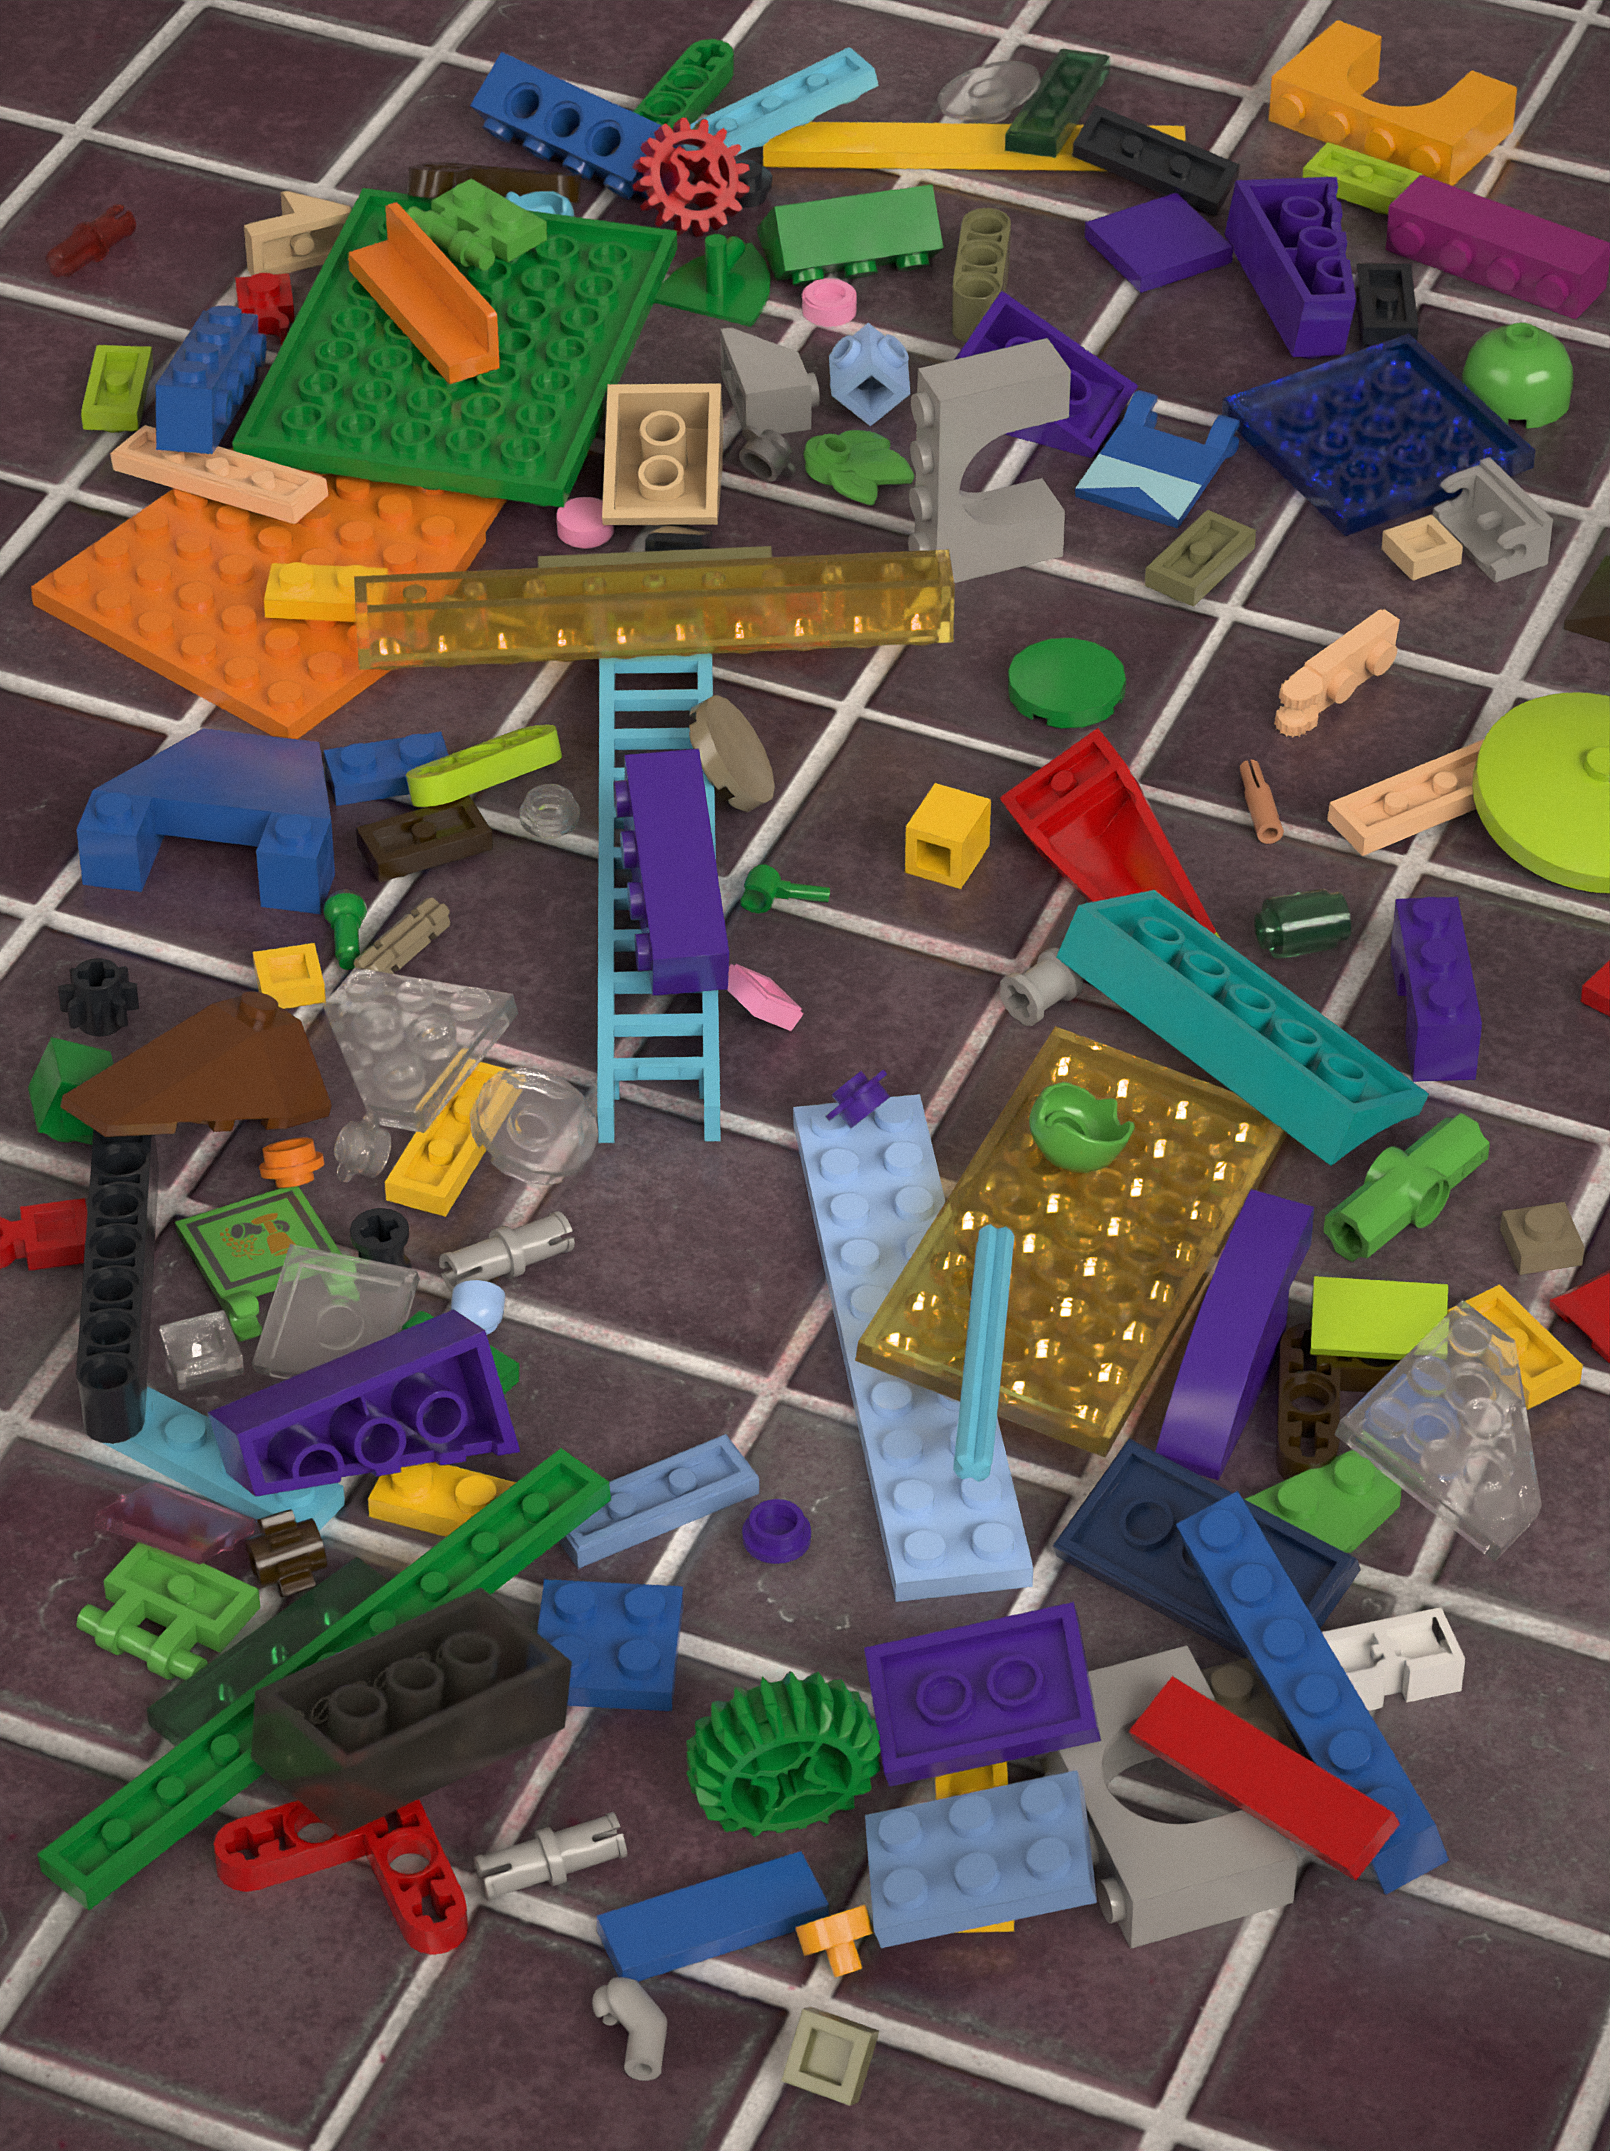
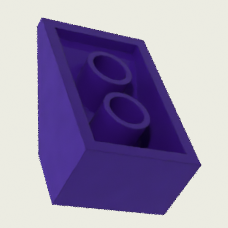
(1096, 388)

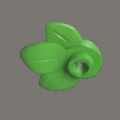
(855, 463)

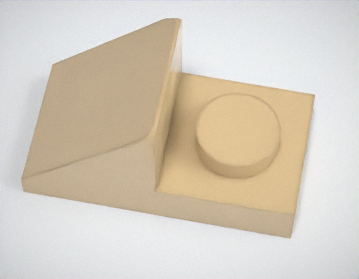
(297, 238)

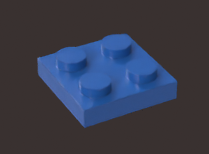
(618, 1641)

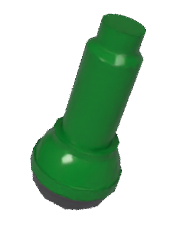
(345, 914)

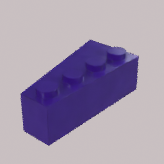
(1296, 259)
(672, 872)
(371, 1411)

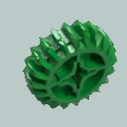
(783, 1754)

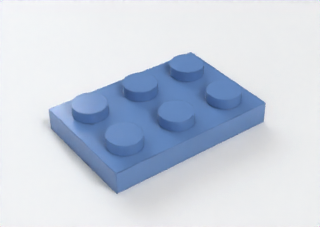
(979, 1859)

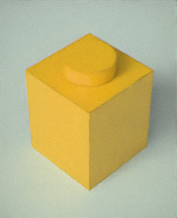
(947, 836)

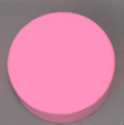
(829, 302)
(581, 523)

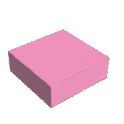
(763, 997)

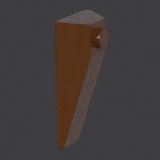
(211, 1069)

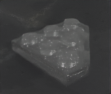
(413, 1040)
(1455, 1430)

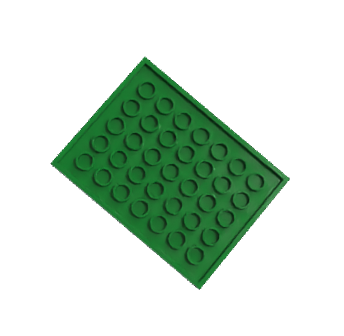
(370, 406)

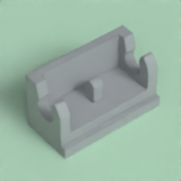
(1495, 521)

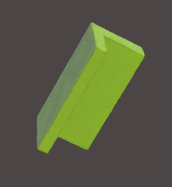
(1373, 1316)

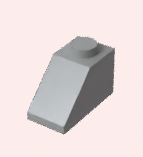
(767, 383)

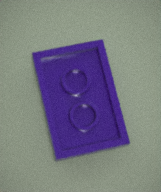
(982, 1694)

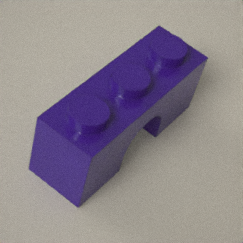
(1437, 978)

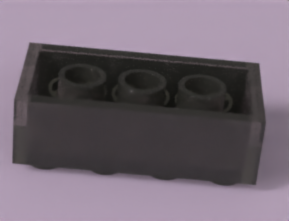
(410, 1710)

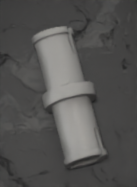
(508, 1251)
(550, 1856)

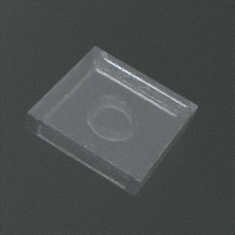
(330, 1308)

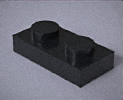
(1386, 302)

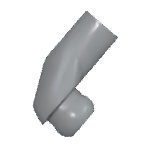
(630, 2004)

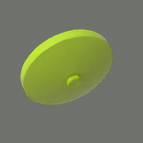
(1547, 788)

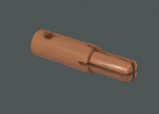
(1261, 804)

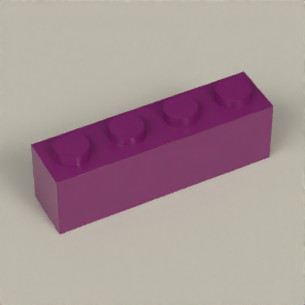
(1498, 246)

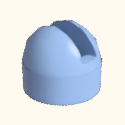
(480, 1303)

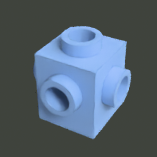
(869, 373)

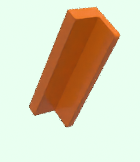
(429, 299)

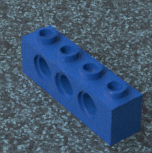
(518, 89)

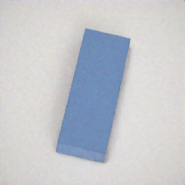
(663, 1499)

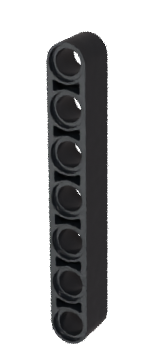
(117, 1286)

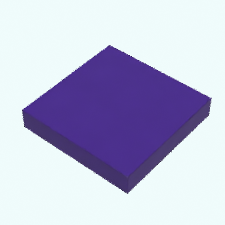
(1158, 242)

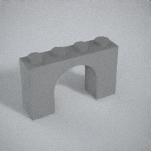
(958, 413)
(1154, 1873)

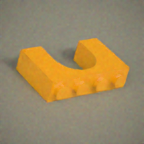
(1441, 139)

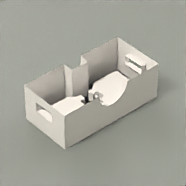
(1400, 1657)

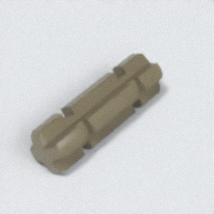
(406, 938)

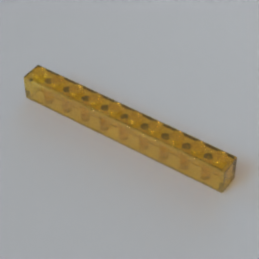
(654, 609)

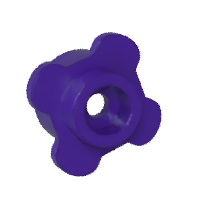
(858, 1098)

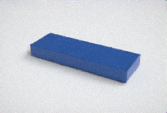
(712, 1917)

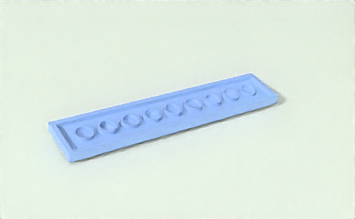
(871, 1206)

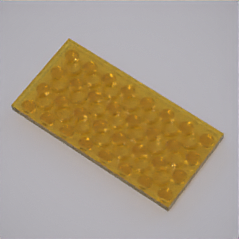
(1097, 1255)

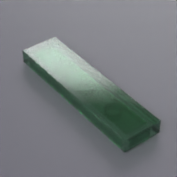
(1058, 103)
(261, 1652)

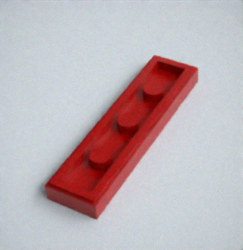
(1264, 1778)

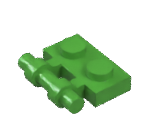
(479, 225)
(184, 1597)

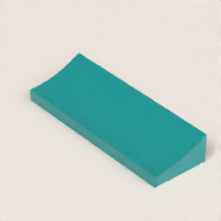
(1238, 1023)

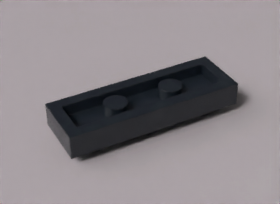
(1155, 159)

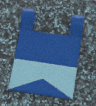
(1154, 470)

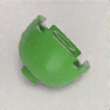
(1521, 374)

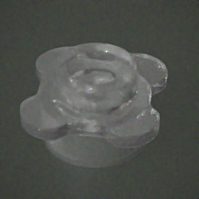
(362, 1148)

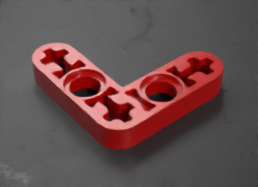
(372, 1840)

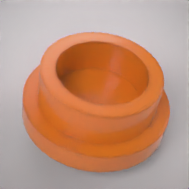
(291, 1162)

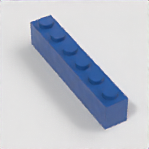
(1307, 1680)

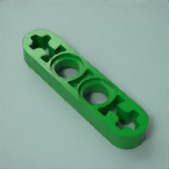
(704, 69)

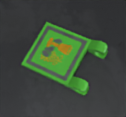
(245, 1248)

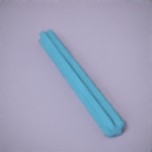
(984, 1353)

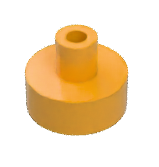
(837, 1937)

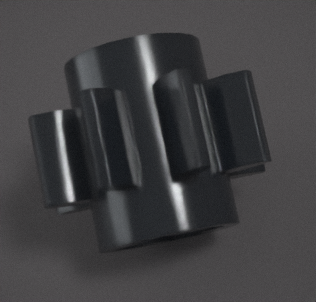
(98, 997)

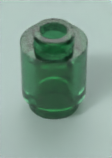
(1302, 923)

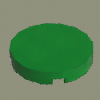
(1066, 682)

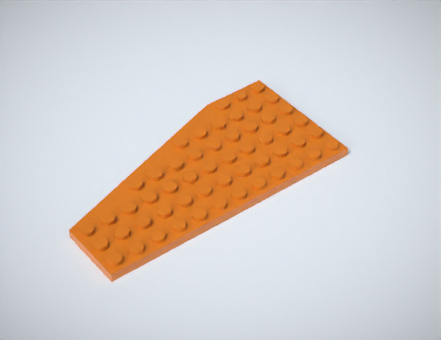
(191, 579)

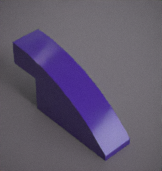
(1236, 1334)

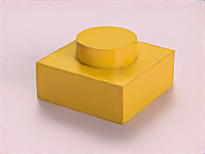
(290, 975)

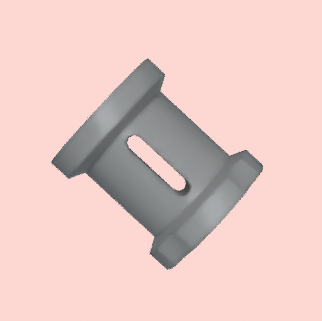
(1039, 988)

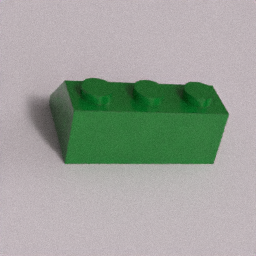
(852, 235)

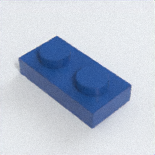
(380, 767)

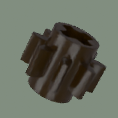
(286, 1553)

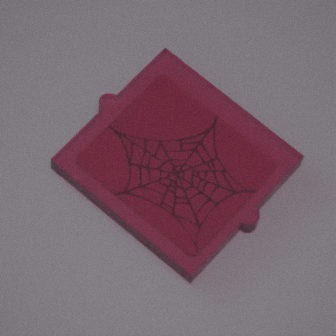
(175, 1522)

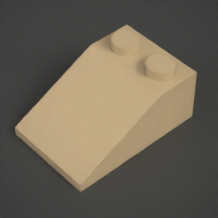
(663, 454)

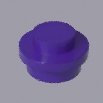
(776, 1532)

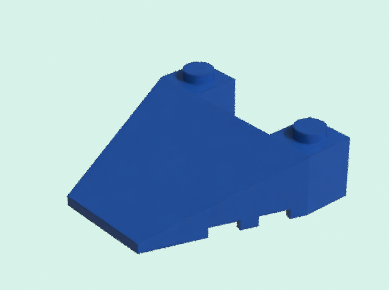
(224, 791)

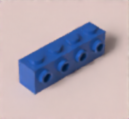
(208, 380)

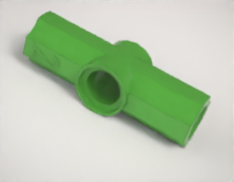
(1406, 1187)

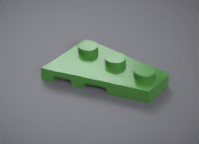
(1334, 1502)

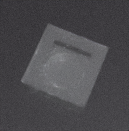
(201, 1349)

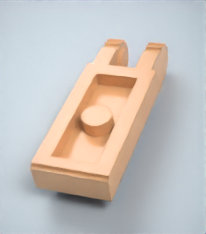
(1337, 672)

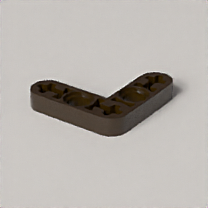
(437, 178)
(1331, 1377)

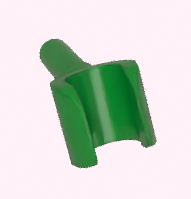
(765, 884)

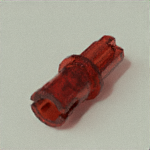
(90, 241)

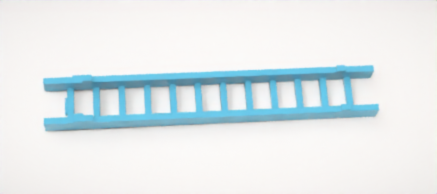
(705, 1024)

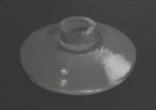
(989, 91)

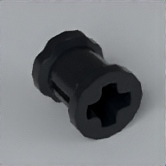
(381, 1236)

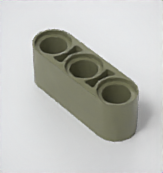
(979, 267)

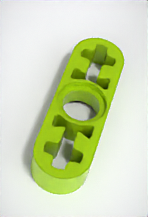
(483, 765)

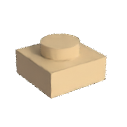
(1422, 547)

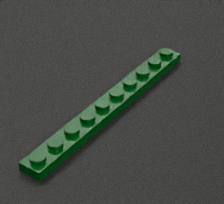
(216, 1758)

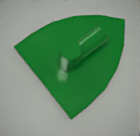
(722, 284)

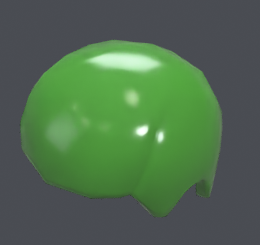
(1077, 1129)

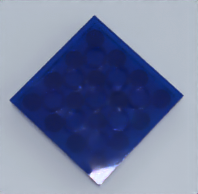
(1374, 432)

